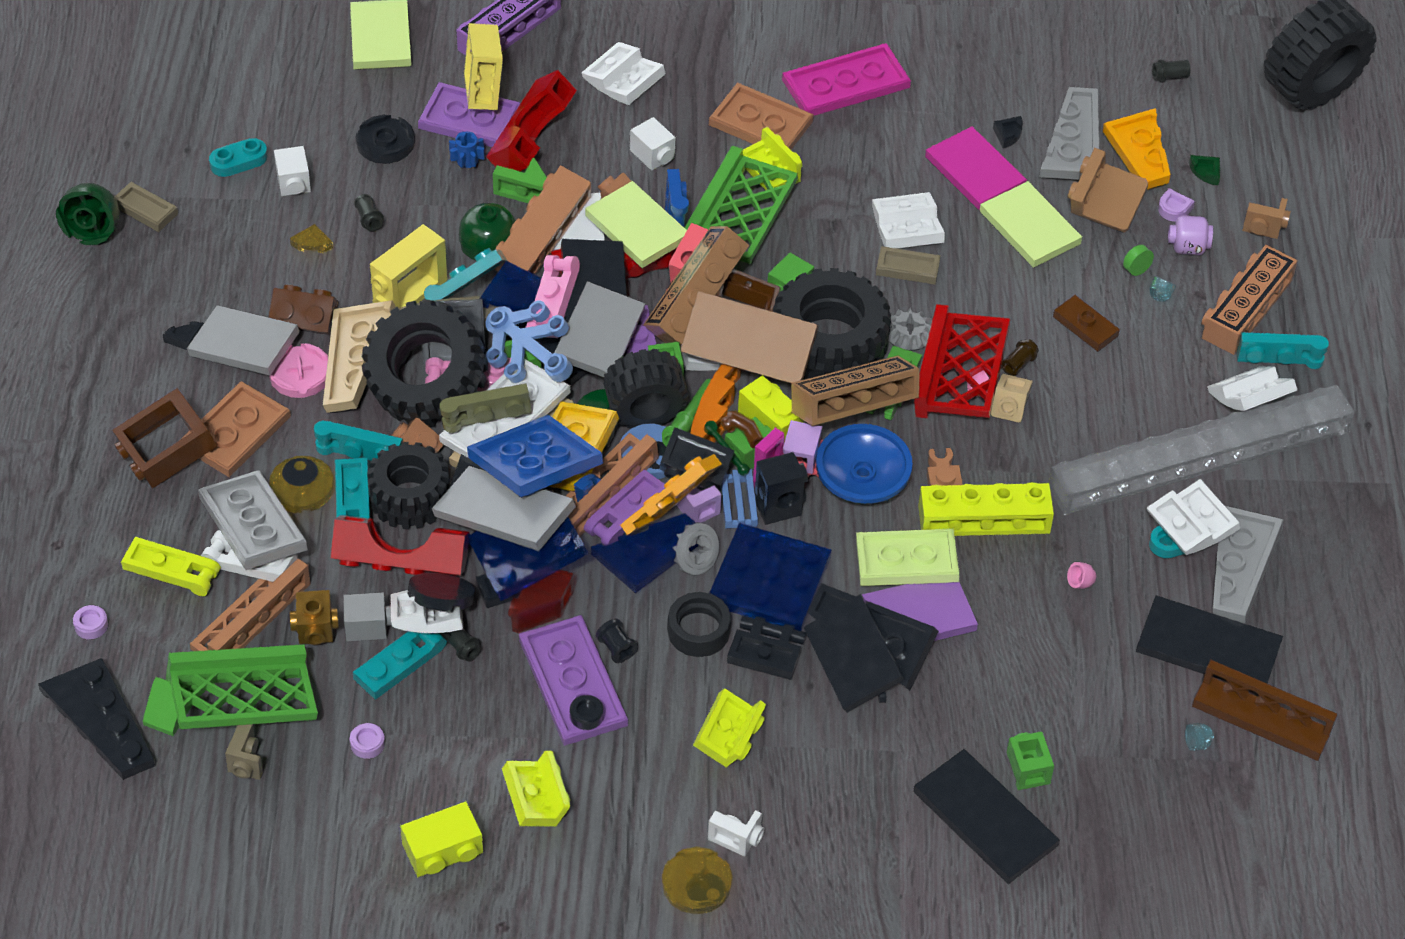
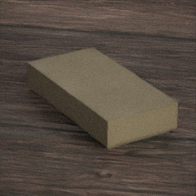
(145, 206)
(908, 265)

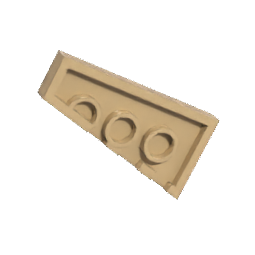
(344, 368)

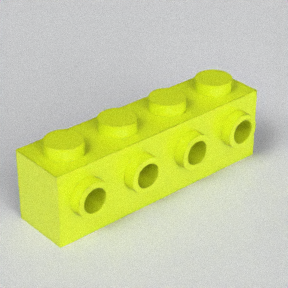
(987, 508)

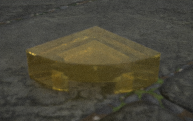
(311, 239)

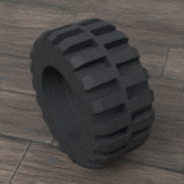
(1319, 53)
(844, 299)
(404, 332)

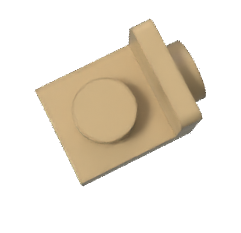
(1011, 398)

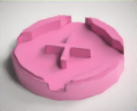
(300, 371)

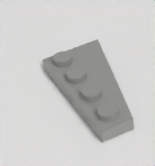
(1243, 563)

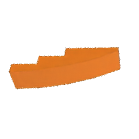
(716, 401)

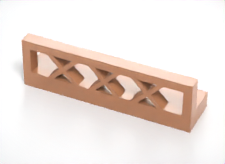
(621, 473)
(258, 614)

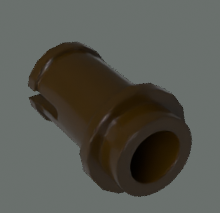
(1025, 351)

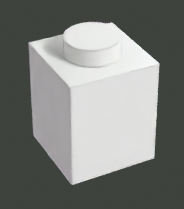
(652, 143)
(292, 170)

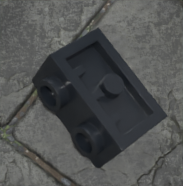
(685, 447)

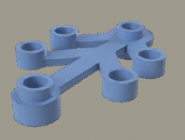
(502, 323)

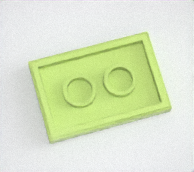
(380, 34)
(638, 222)
(1030, 224)
(907, 557)

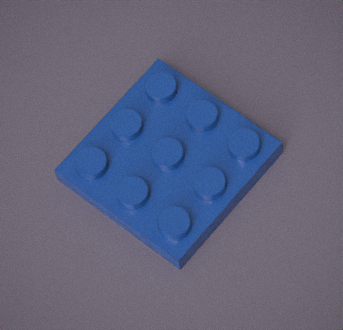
(534, 455)

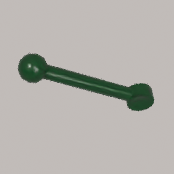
(711, 429)

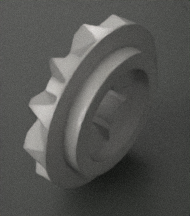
(900, 336)
(700, 560)

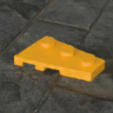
(1140, 146)
(674, 492)

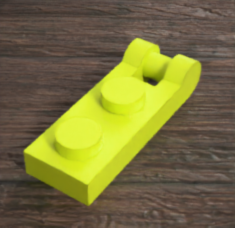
(170, 565)

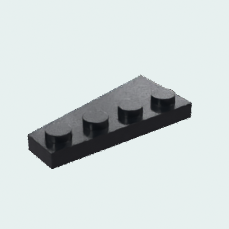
(905, 636)
(101, 716)

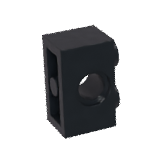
(780, 488)

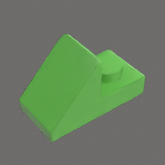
(517, 184)
(160, 709)

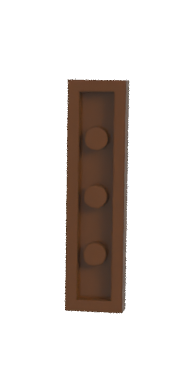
(1263, 713)

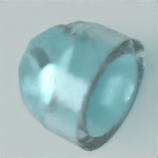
(1161, 289)
(1198, 736)

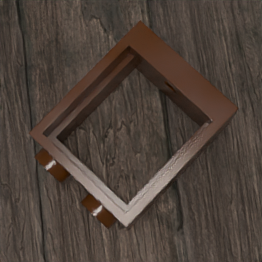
(758, 294)
(176, 456)

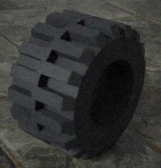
(645, 388)
(401, 466)

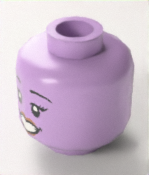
(1190, 235)

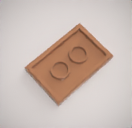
(749, 111)
(241, 426)

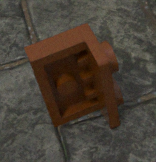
(308, 310)

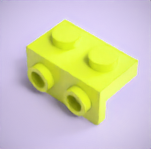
(773, 152)
(729, 728)
(537, 791)

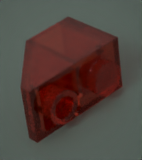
(542, 601)

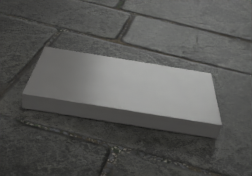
(492, 508)
(252, 520)

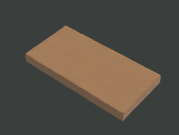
(749, 338)

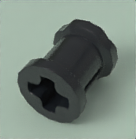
(616, 640)

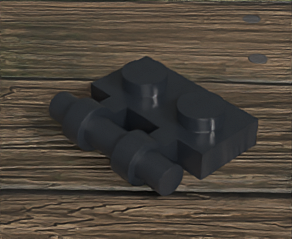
(764, 653)

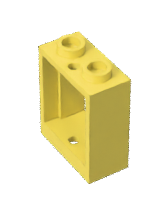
(483, 66)
(419, 249)

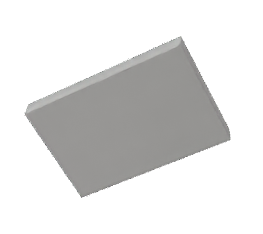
(599, 329)
(243, 340)

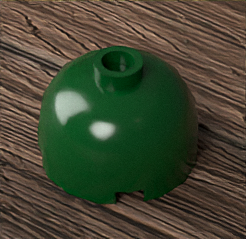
(88, 213)
(484, 228)

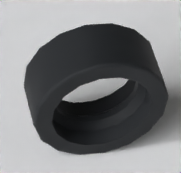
(699, 603)

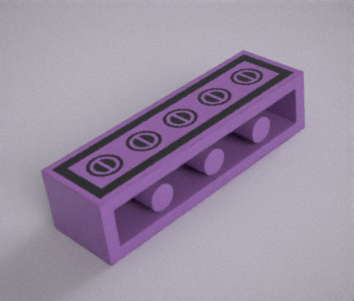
(513, 19)

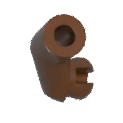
(747, 425)

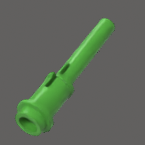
(685, 418)

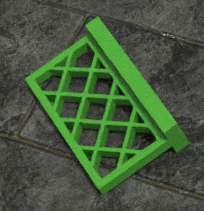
(726, 181)
(239, 667)

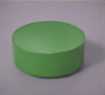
(1138, 260)

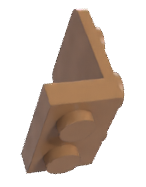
(1106, 193)

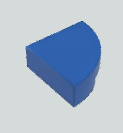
(584, 485)

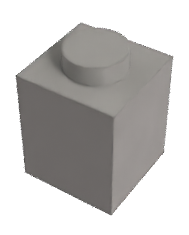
(366, 616)

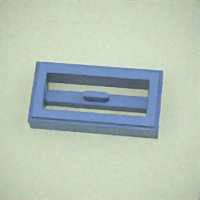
(736, 478)

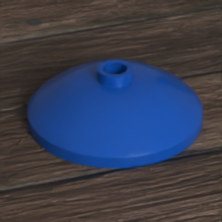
(866, 452)

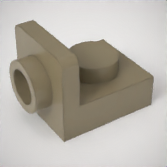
(241, 753)

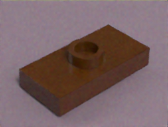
(1086, 323)

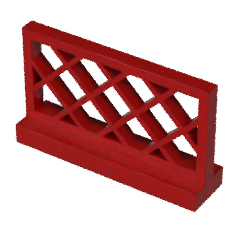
(937, 353)

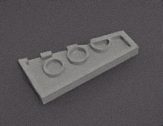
(1073, 135)

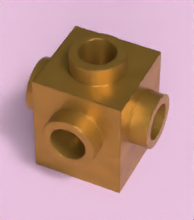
(314, 617)

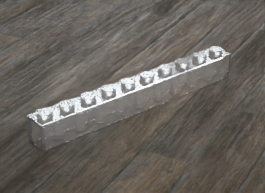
(1200, 449)

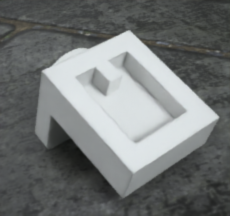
(733, 834)

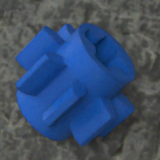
(466, 149)

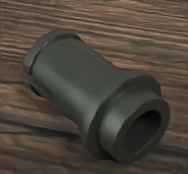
(1169, 70)
(370, 217)
(465, 645)

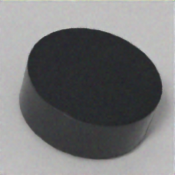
(586, 712)

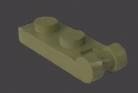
(484, 406)

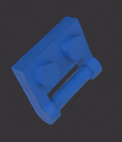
(675, 198)

